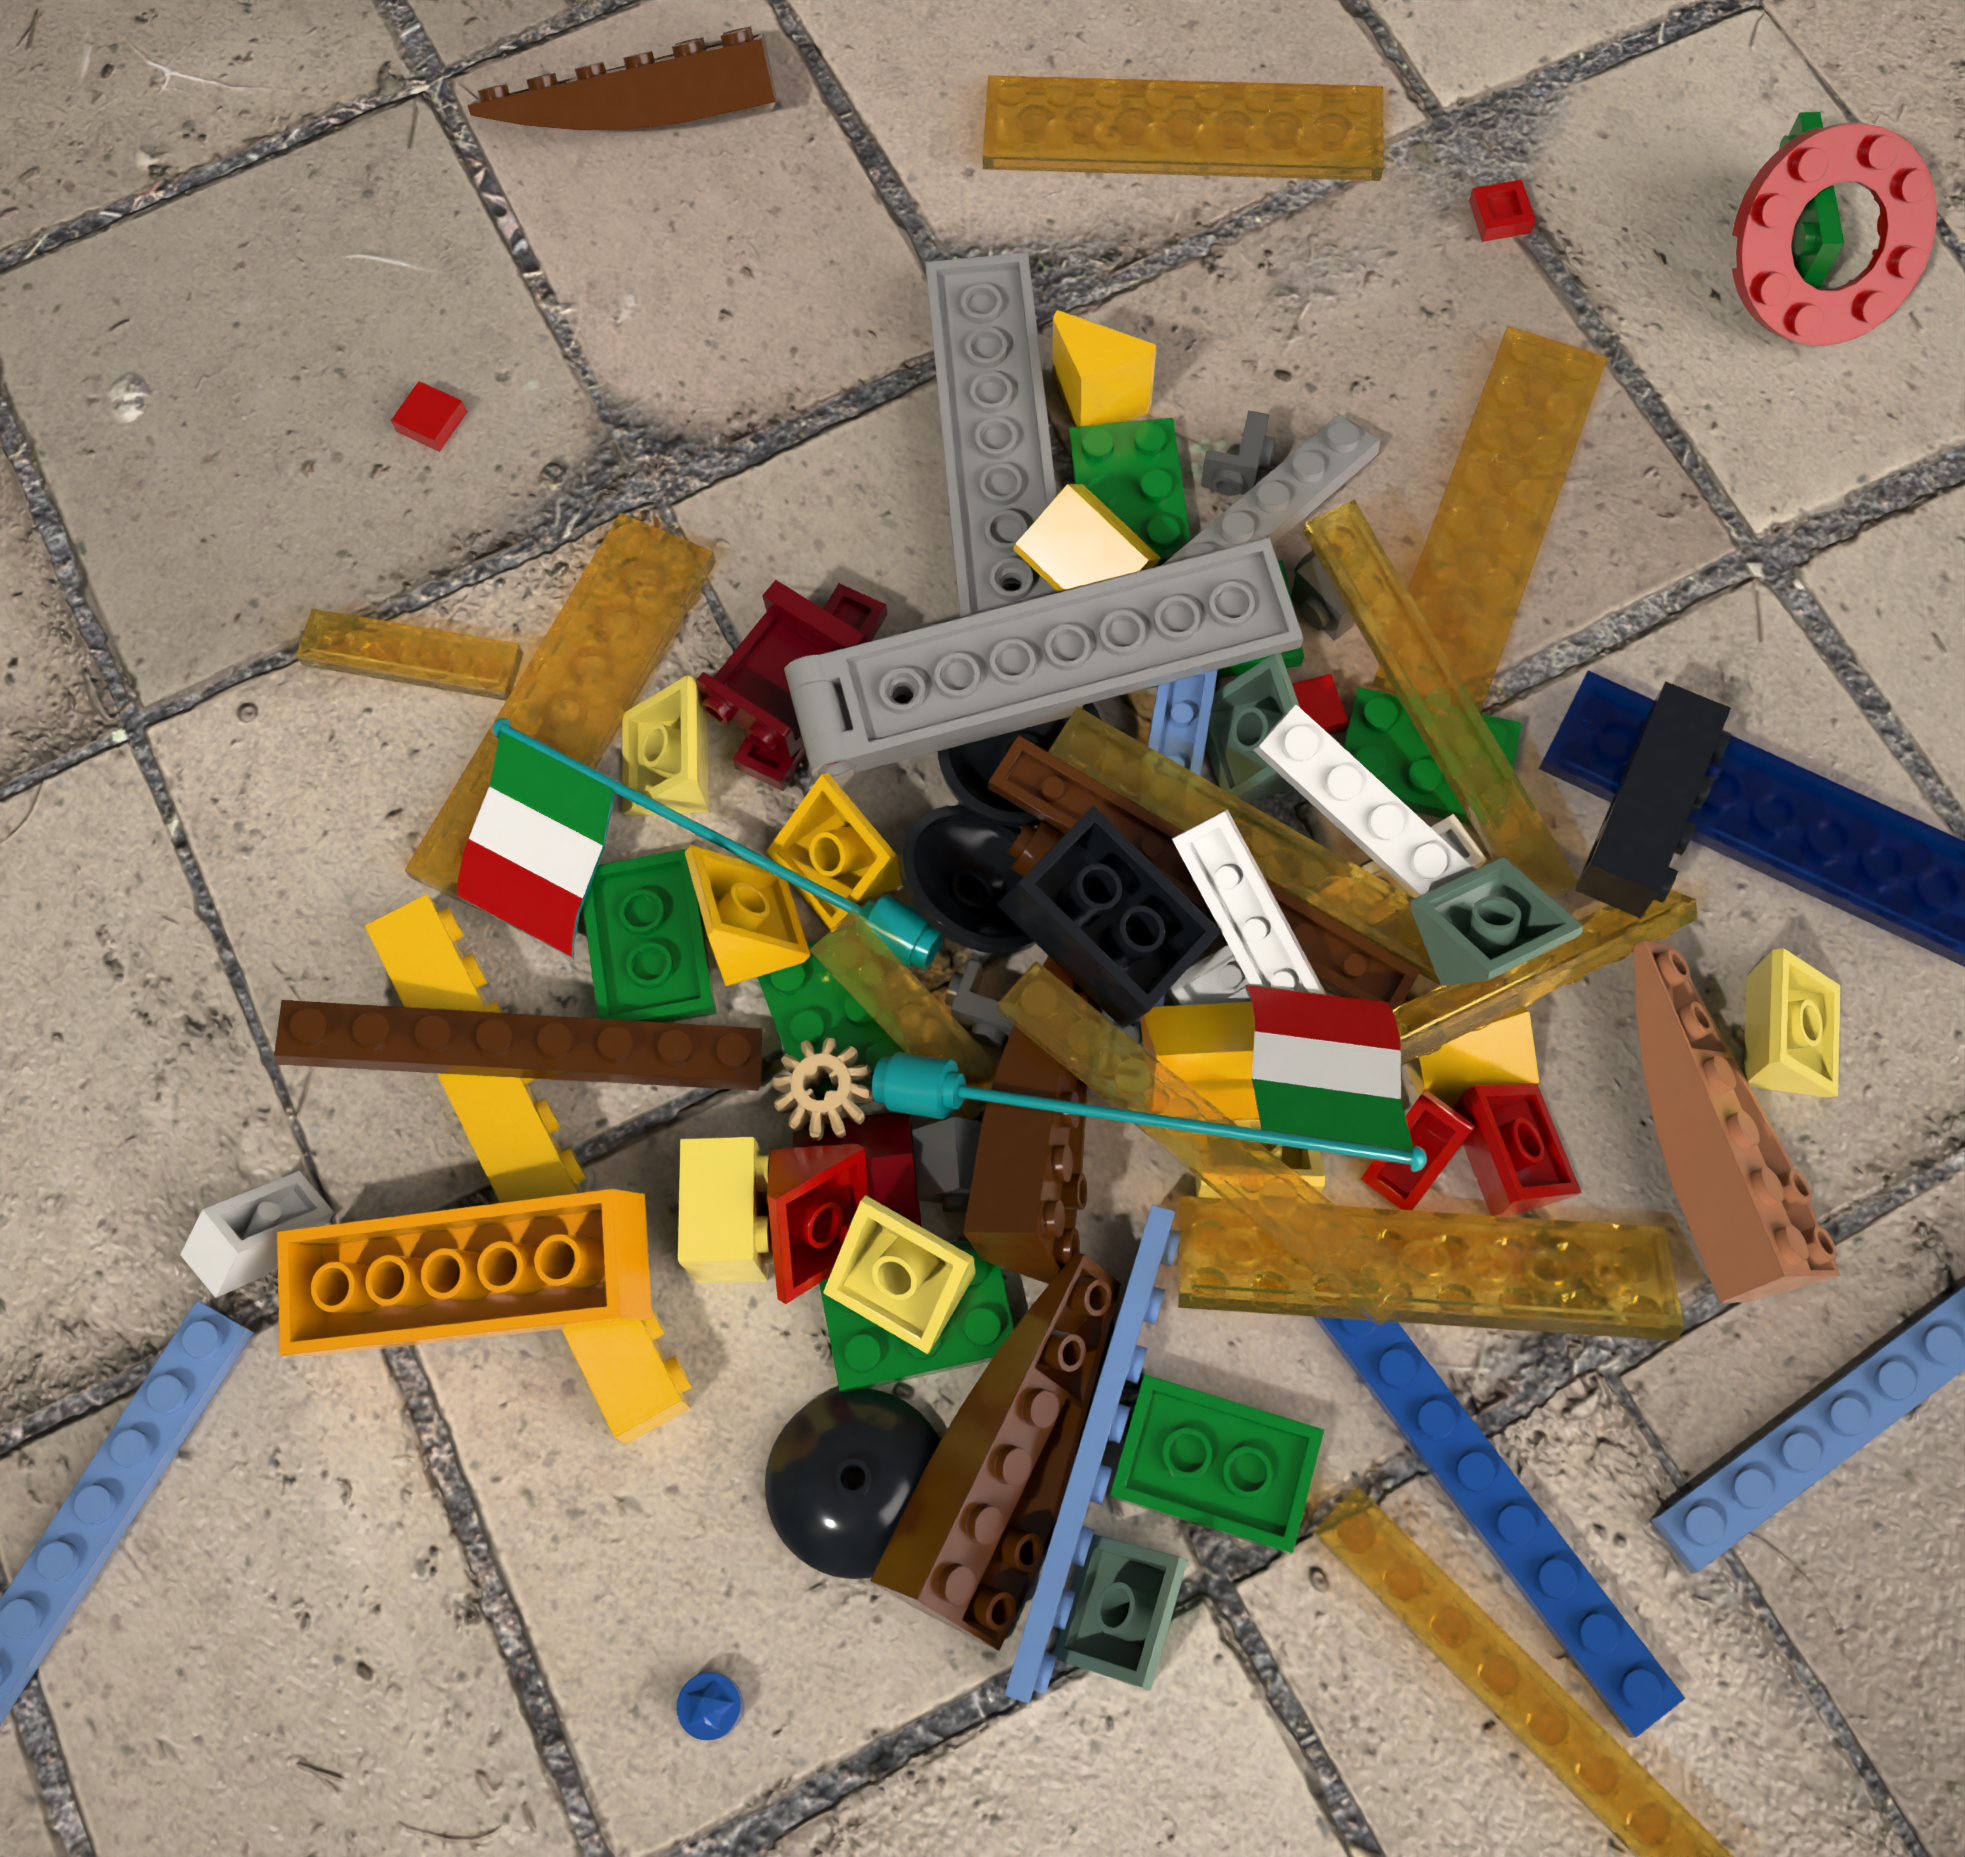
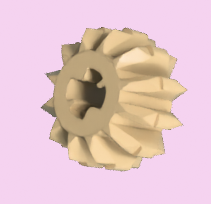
(836, 1104)

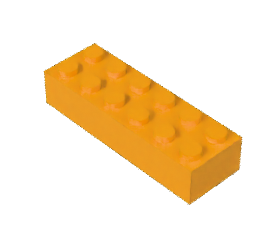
(464, 1273)

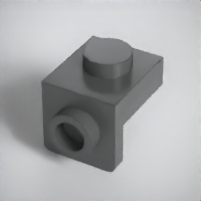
(1238, 473)
(1319, 598)
(974, 1011)

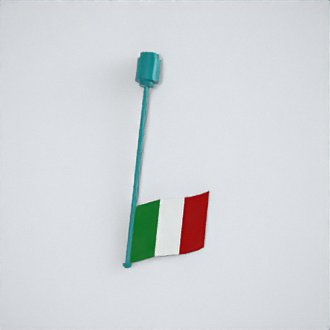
(547, 833)
(1319, 1080)

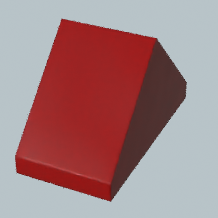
(1435, 1130)

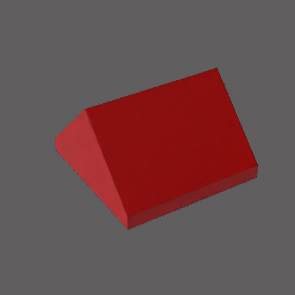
(1515, 1148)
(811, 1210)

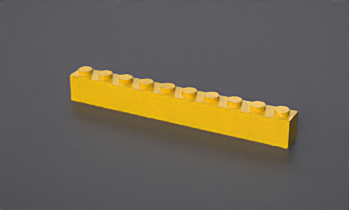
(524, 1161)

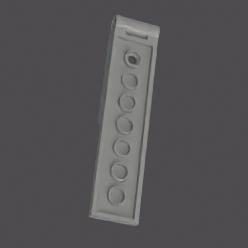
(991, 423)
(1039, 659)

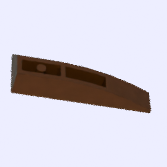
(645, 91)
(1030, 1163)
(1004, 1465)

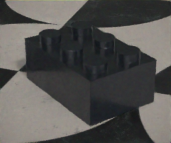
(1109, 918)

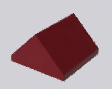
(888, 1158)

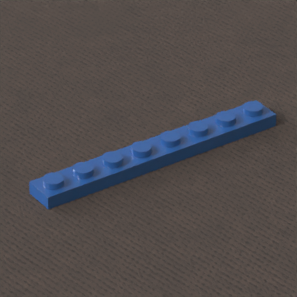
(1508, 1522)

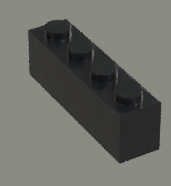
(1654, 801)

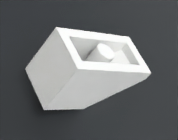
(238, 1236)

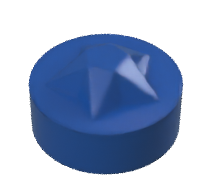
(709, 1706)

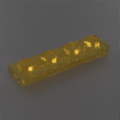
(410, 654)
(902, 1003)

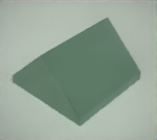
(1239, 721)
(1489, 923)
(1121, 1611)

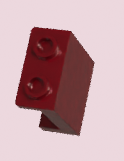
(753, 682)

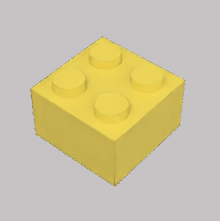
(724, 1210)

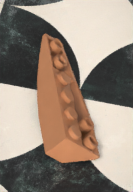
(1719, 1147)

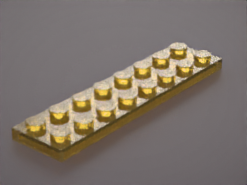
(1184, 128)
(1501, 501)
(581, 673)
(1470, 1268)

